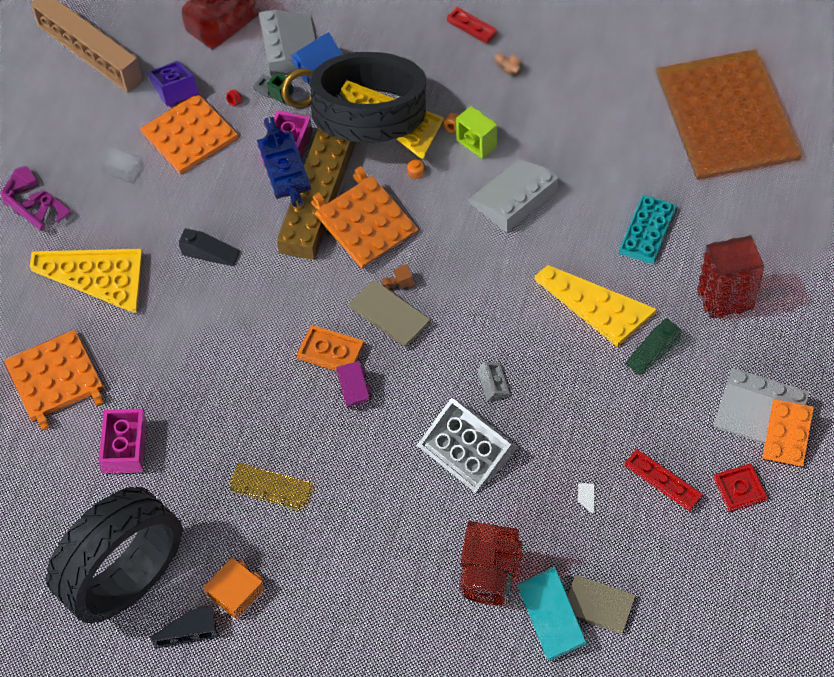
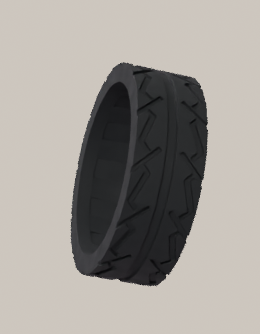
(368, 121)
(96, 537)

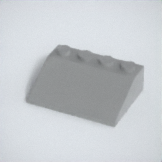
(283, 36)
(515, 193)
(748, 404)
(466, 445)

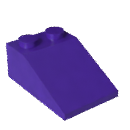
(173, 83)

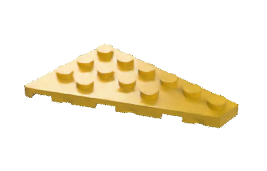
(419, 139)
(104, 274)

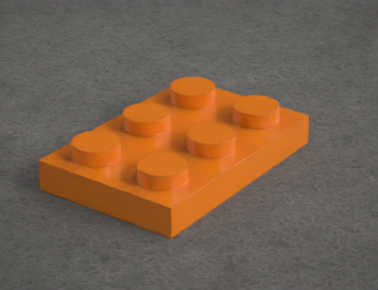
(329, 348)
(787, 432)

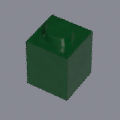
(275, 85)

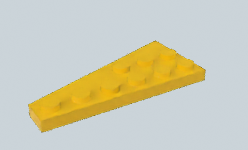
(603, 309)

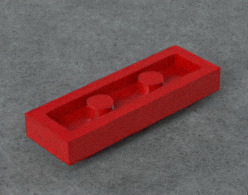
(472, 25)

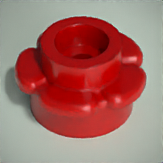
(234, 97)

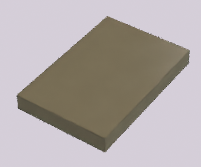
(600, 604)

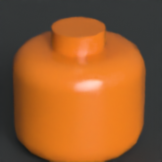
(450, 122)
(415, 169)

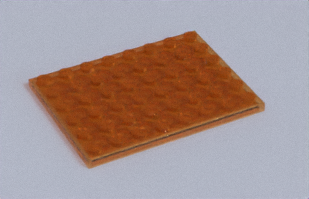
(727, 114)

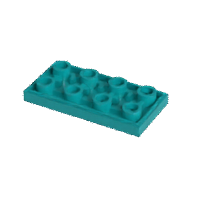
(647, 229)
(552, 614)

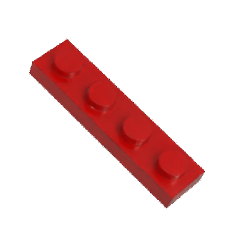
(663, 480)

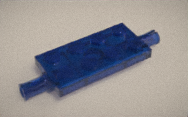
(283, 163)

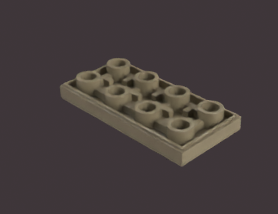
(389, 313)

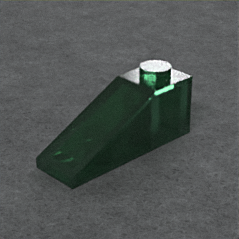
(654, 346)

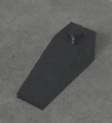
(205, 247)
(191, 627)

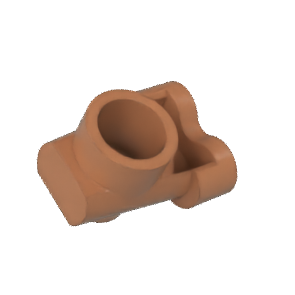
(510, 65)

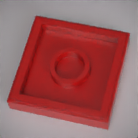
(740, 487)

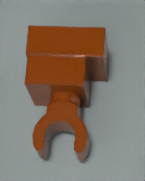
(403, 278)

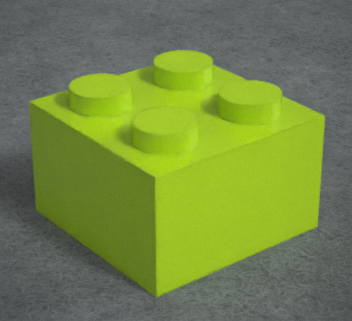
(476, 132)

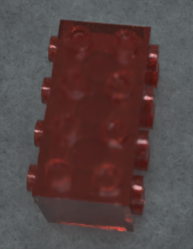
(730, 276)

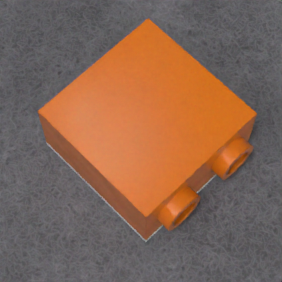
(234, 588)

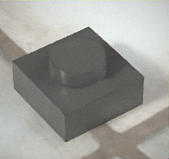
(261, 87)

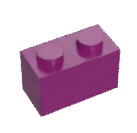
(352, 384)

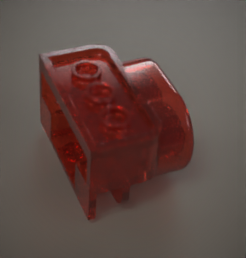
(217, 20)
(489, 563)

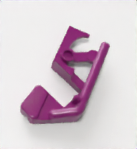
(22, 180)

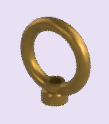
(285, 87)

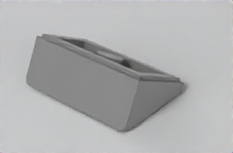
(493, 381)

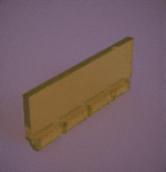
(273, 484)

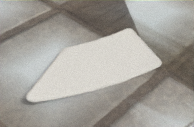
(586, 496)

